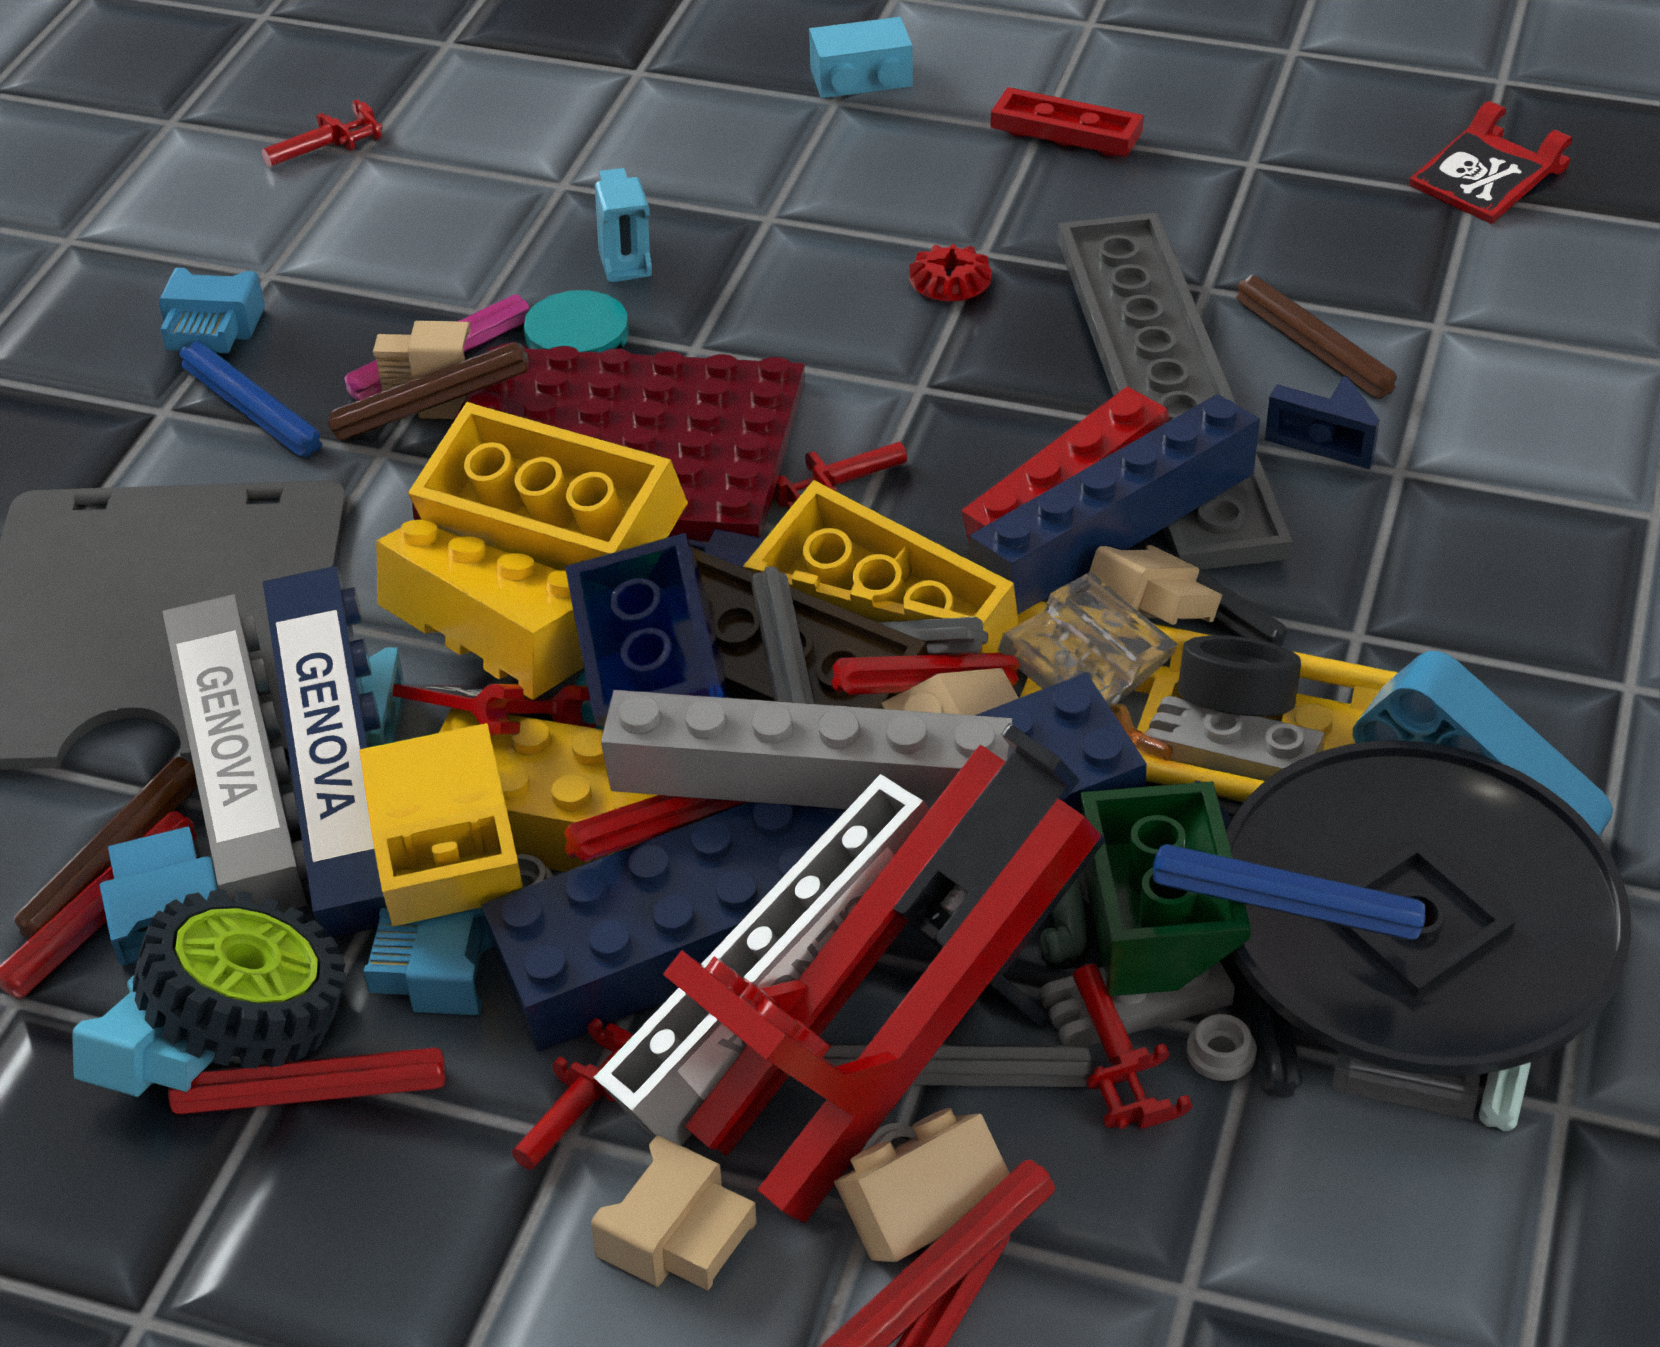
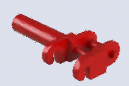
(329, 132)
(840, 471)
(1124, 1058)
(575, 1100)

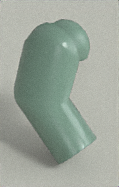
(1069, 936)

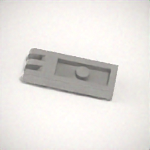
(1231, 742)
(1137, 1011)

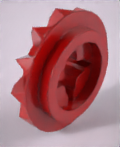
(968, 279)

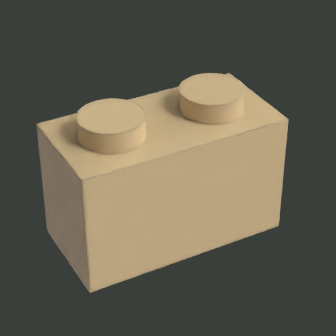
(921, 1187)

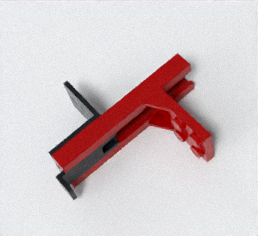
(971, 882)

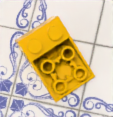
(439, 824)

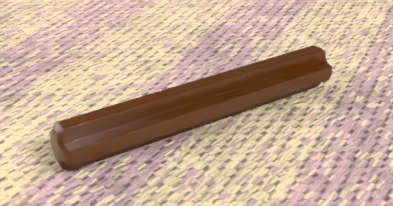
(1316, 337)
(429, 391)
(137, 818)

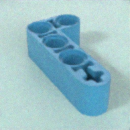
(1448, 706)

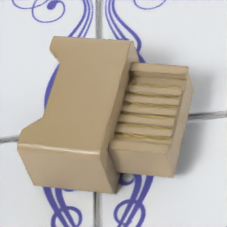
(425, 351)
(1156, 583)
(674, 1220)

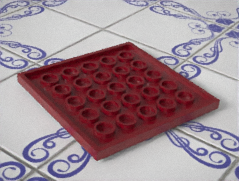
(711, 416)

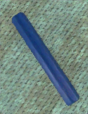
(251, 399)
(1288, 892)

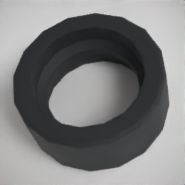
(1239, 675)

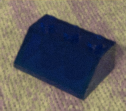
(645, 624)

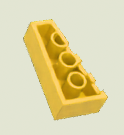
(880, 567)
(483, 603)

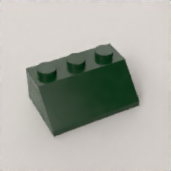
(1150, 932)

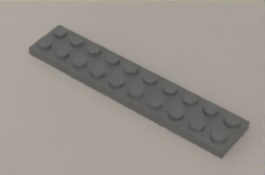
(1159, 347)

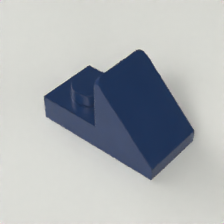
(1332, 428)

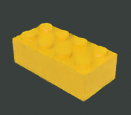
(545, 489)
(549, 781)

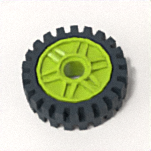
(238, 979)

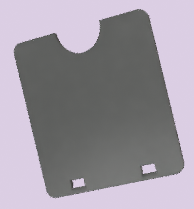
(91, 587)

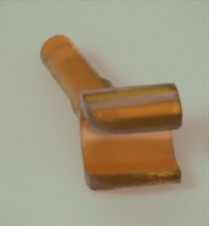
(1139, 739)

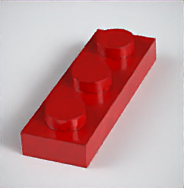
(1067, 122)

